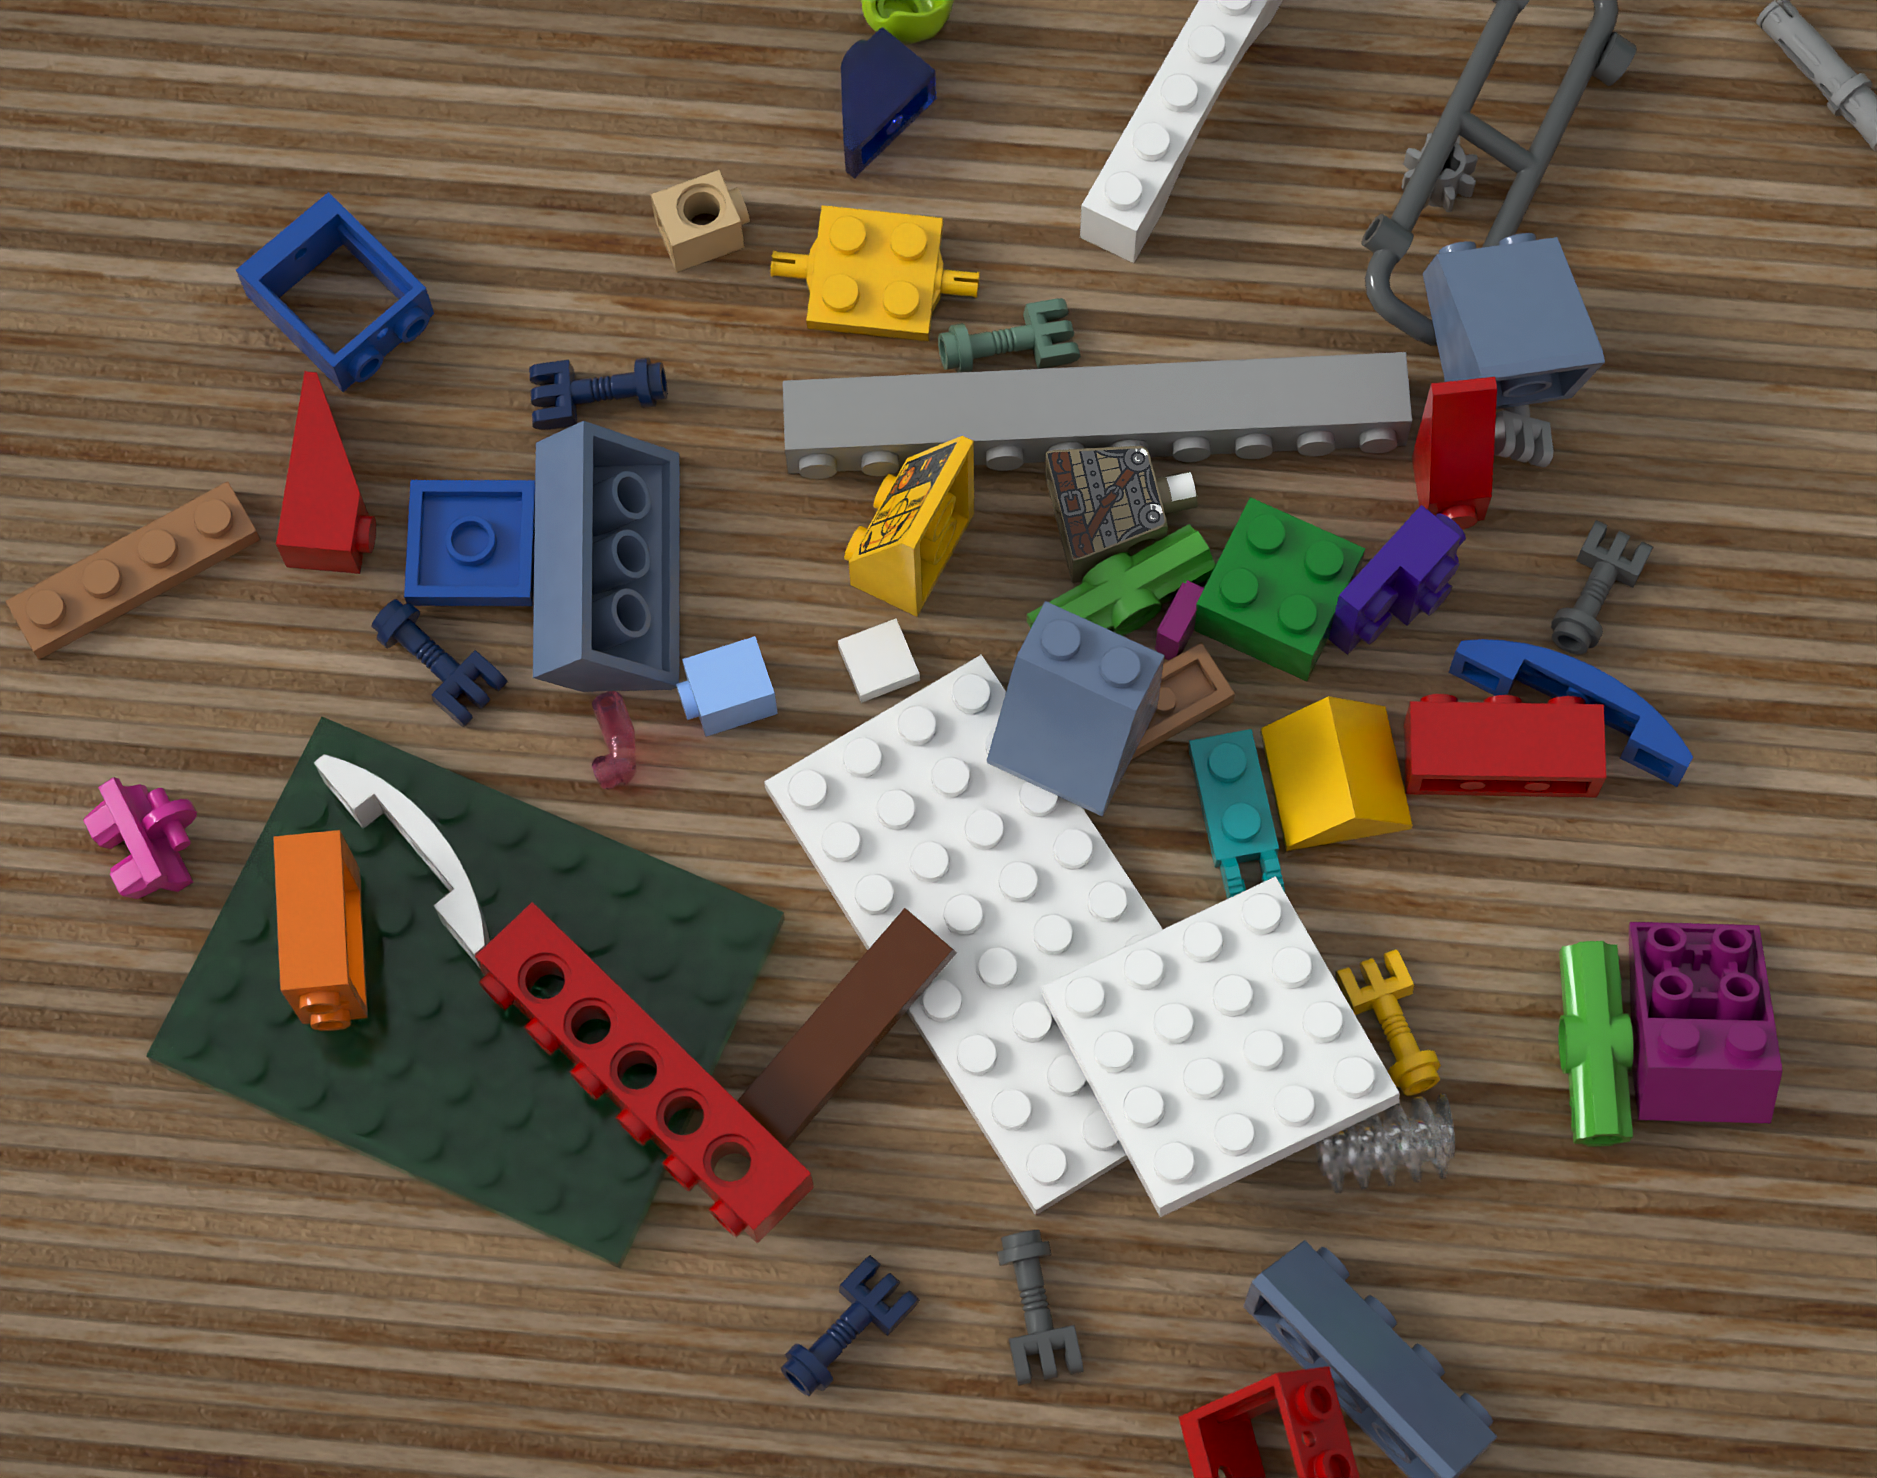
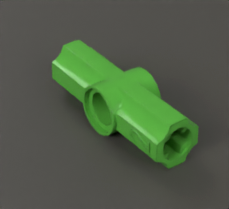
(1130, 590)
(1595, 1044)

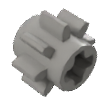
(1452, 181)

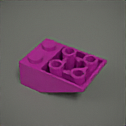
(1702, 1023)

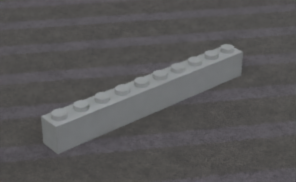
(1166, 407)

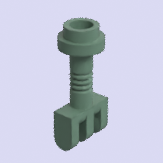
(959, 348)

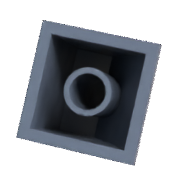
(1512, 318)
(1075, 708)

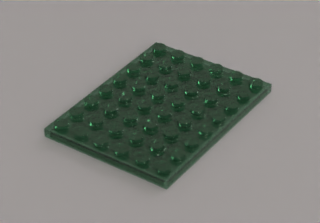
(438, 1069)

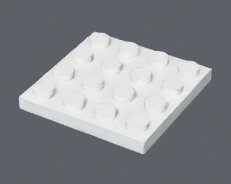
(1219, 1046)

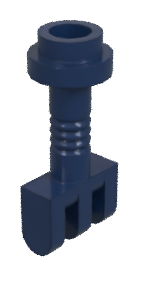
(646, 382)
(397, 624)
(808, 1367)

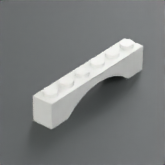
(1159, 136)

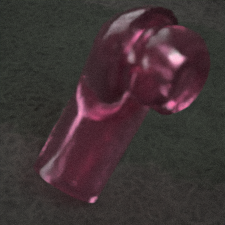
(619, 738)

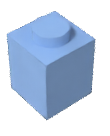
(727, 687)

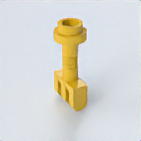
(1414, 1068)

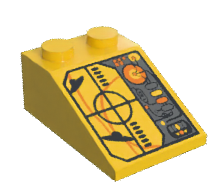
(915, 526)

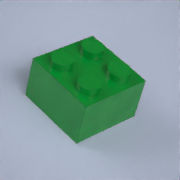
(1277, 588)

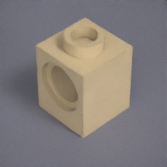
(693, 243)

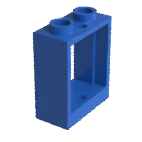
(303, 248)

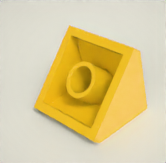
(1335, 773)

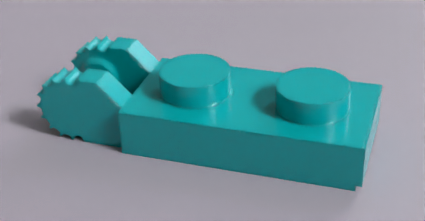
(1235, 806)

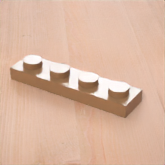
(132, 570)

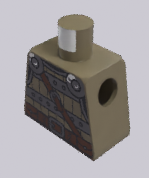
(1111, 502)

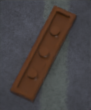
(846, 1027)

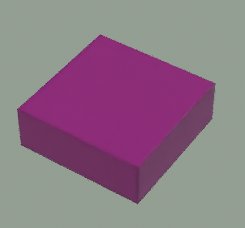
(1179, 621)

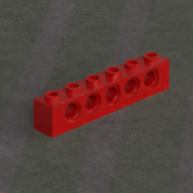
(538, 947)

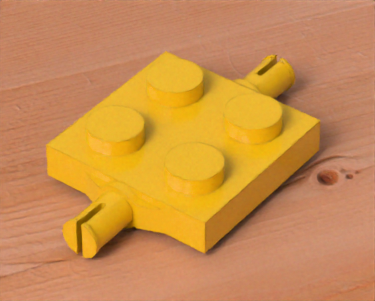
(875, 273)

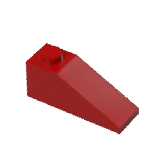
(1457, 450)
(322, 506)

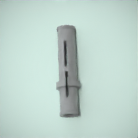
(1845, 89)

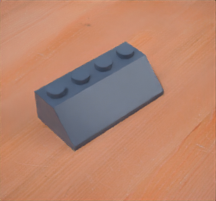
(606, 562)
(1378, 1378)

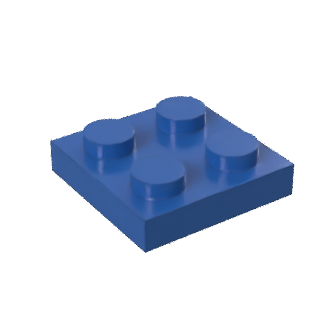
(470, 543)

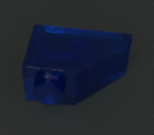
(881, 96)

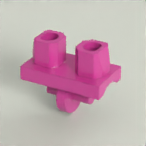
(152, 831)

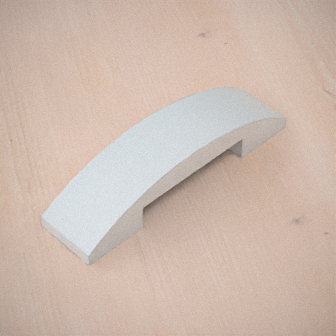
(368, 798)

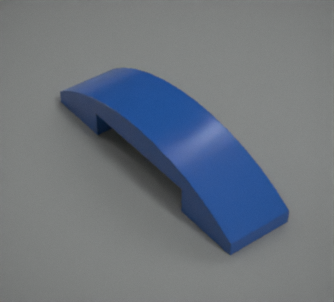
(1499, 663)

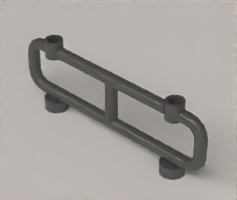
(1599, 55)

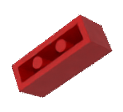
(1504, 747)

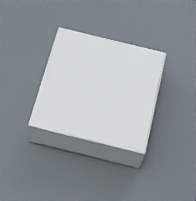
(878, 660)

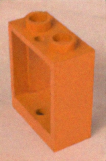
(320, 929)

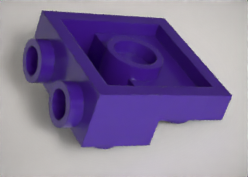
(1402, 578)

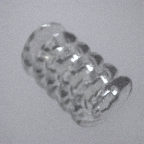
(1389, 1144)

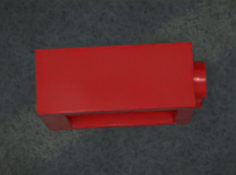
(1224, 1438)

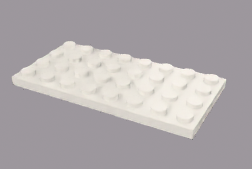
(1003, 877)

